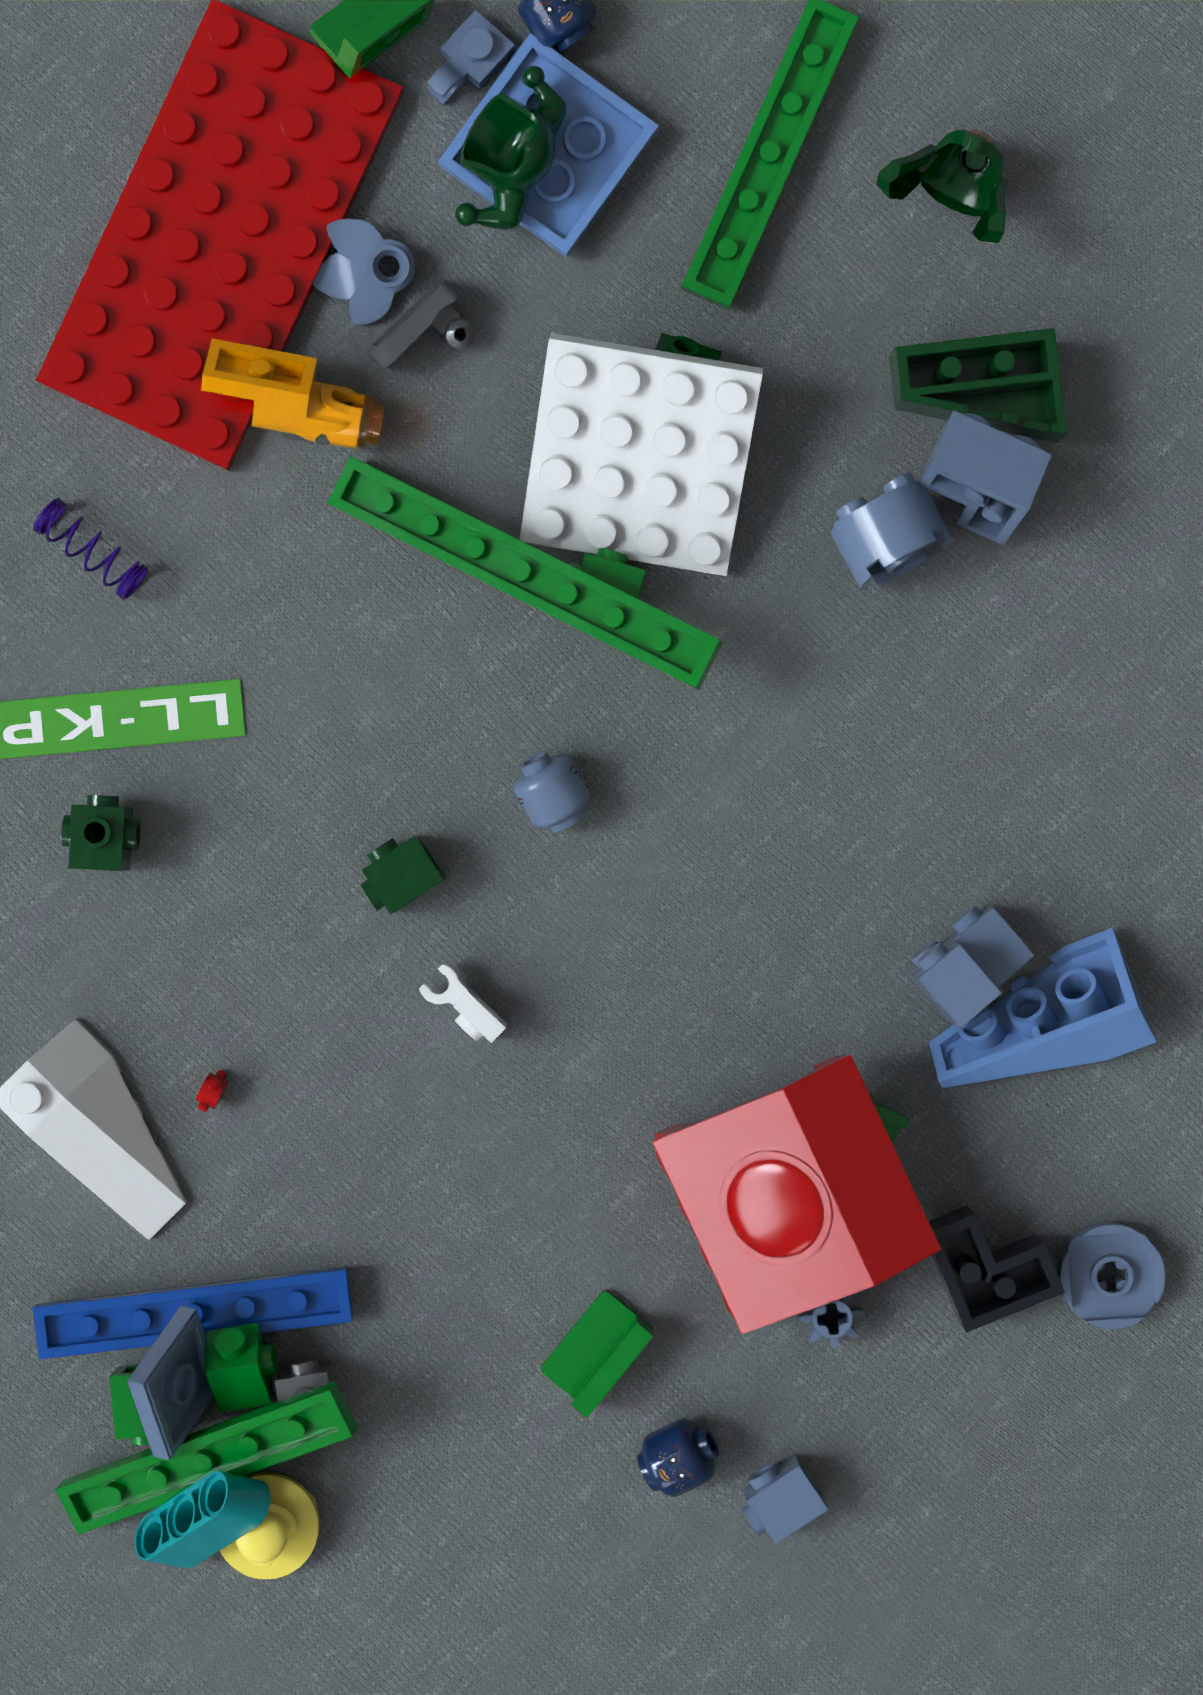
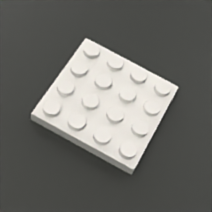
(640, 453)

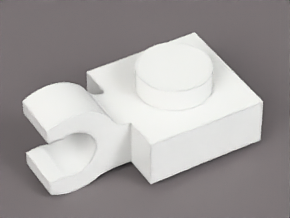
(475, 1015)

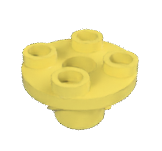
(285, 1535)

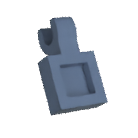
(473, 54)

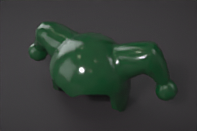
(511, 151)

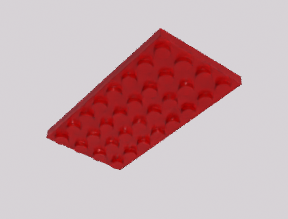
(218, 229)

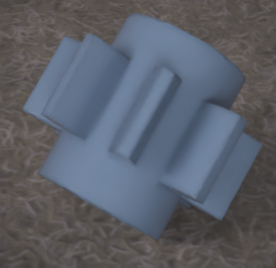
(842, 1324)

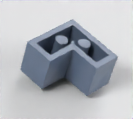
(986, 473)
(970, 964)

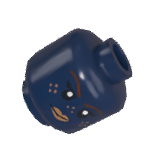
(558, 21)
(678, 1457)

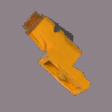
(290, 398)

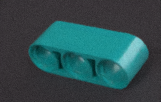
(202, 1520)

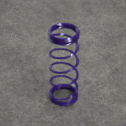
(129, 580)

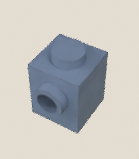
(782, 1499)

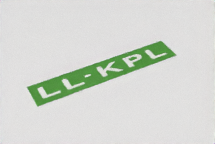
(121, 718)

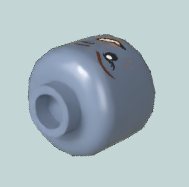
(552, 791)

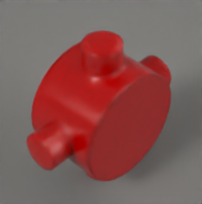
(212, 1090)

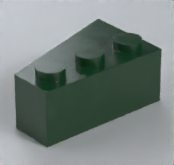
(1000, 377)

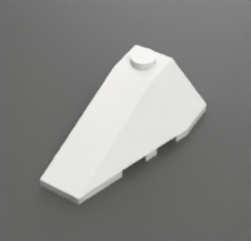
(86, 1119)

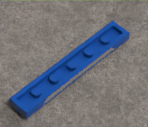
(141, 1316)

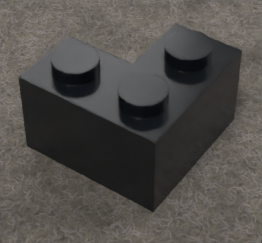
(988, 1283)

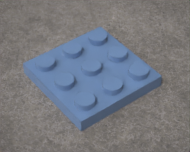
(592, 148)

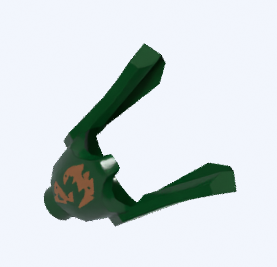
(946, 178)

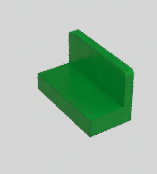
(364, 29)
(597, 1351)

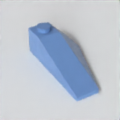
(1062, 1017)

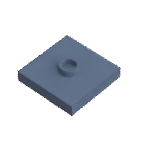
(172, 1383)

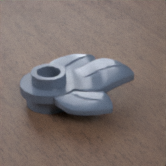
(355, 269)

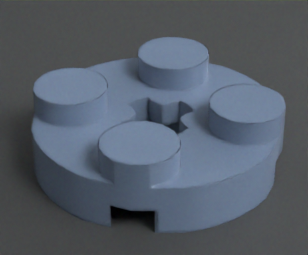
(1132, 1296)

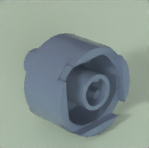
(889, 532)

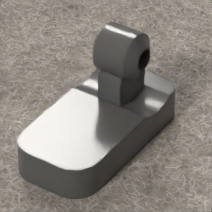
(429, 309)

